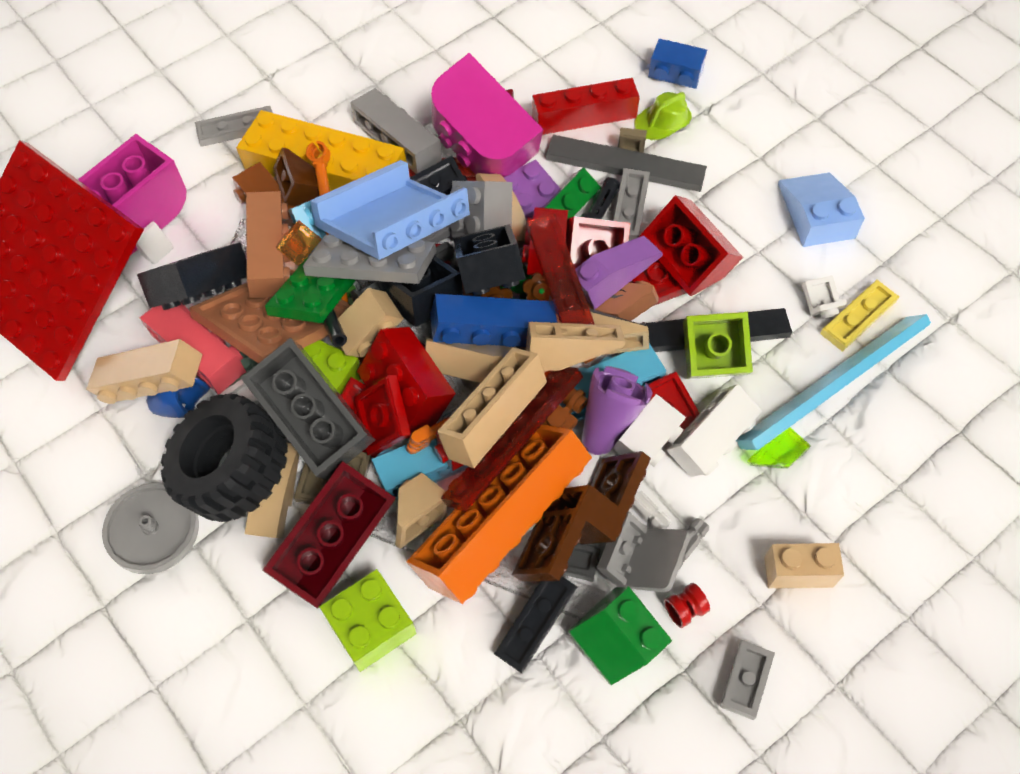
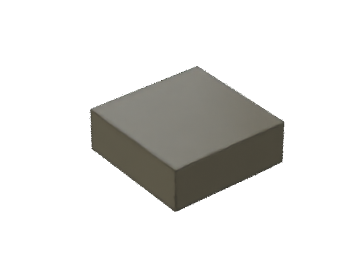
(632, 139)

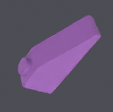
(614, 268)

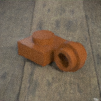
(562, 416)

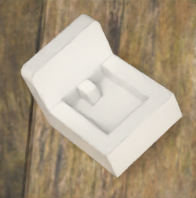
(823, 297)

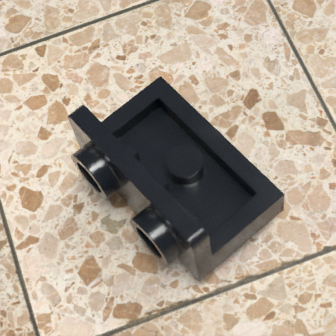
(440, 175)

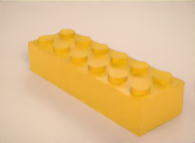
(349, 158)

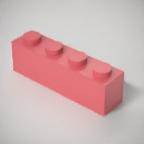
(219, 364)

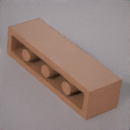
(264, 230)

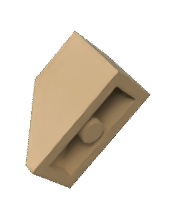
(418, 508)

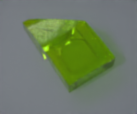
(781, 451)

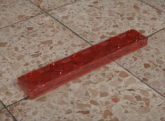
(473, 481)

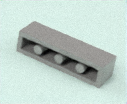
(393, 125)

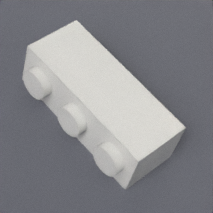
(714, 431)

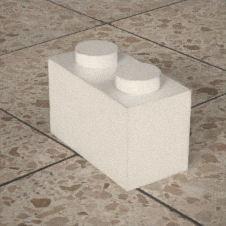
(651, 430)

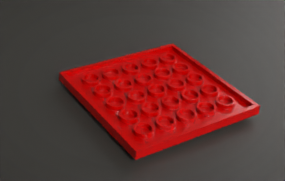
(56, 258)

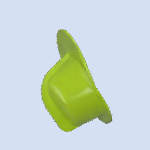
(665, 116)

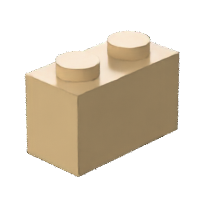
(365, 318)
(804, 565)

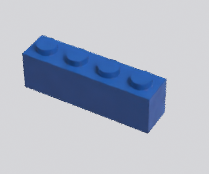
(486, 319)

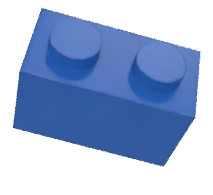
(677, 63)

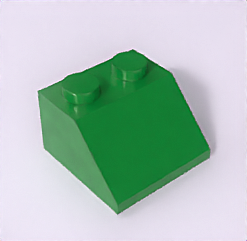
(619, 635)

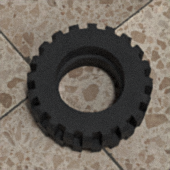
(247, 472)

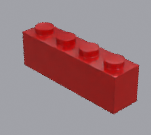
(586, 105)

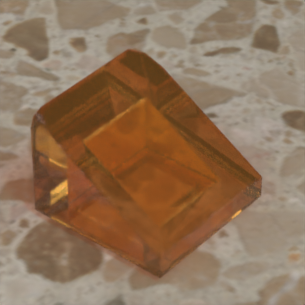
(298, 242)

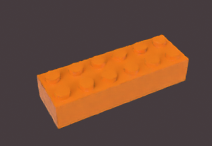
(475, 541)

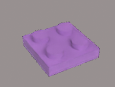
(532, 187)

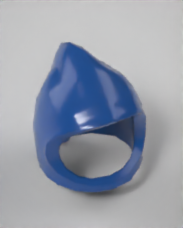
(170, 403)

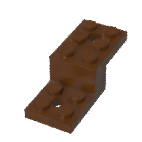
(582, 516)

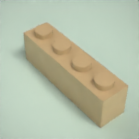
(144, 371)
(492, 407)

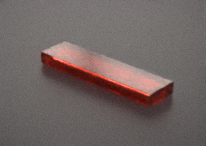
(559, 270)

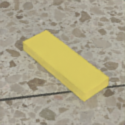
(859, 315)

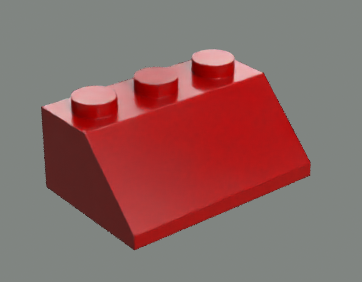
(691, 246)

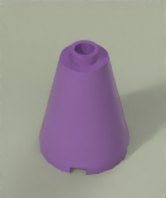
(612, 407)

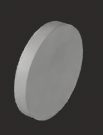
(148, 530)

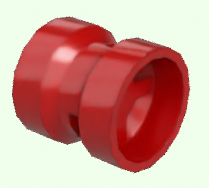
(687, 605)

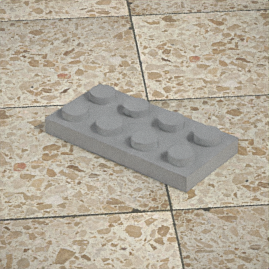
(341, 260)

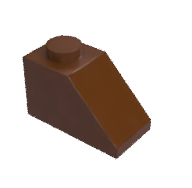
(295, 178)

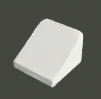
(153, 243)

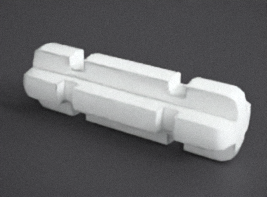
(649, 511)

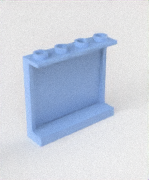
(387, 211)

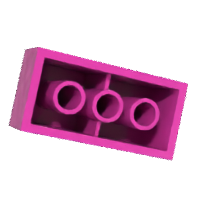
(482, 120)
(139, 183)

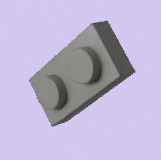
(747, 680)

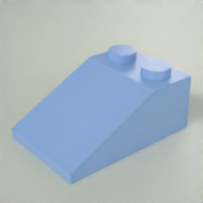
(821, 209)

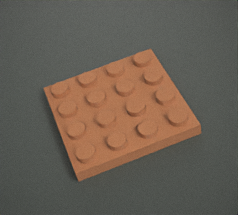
(247, 327)

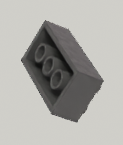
(307, 409)

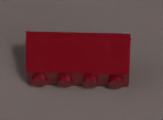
(329, 535)

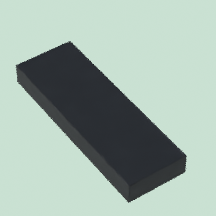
(535, 622)

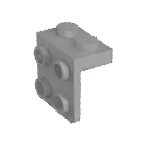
(644, 556)

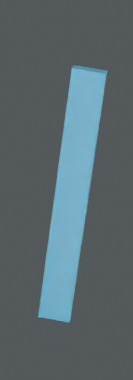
(832, 382)

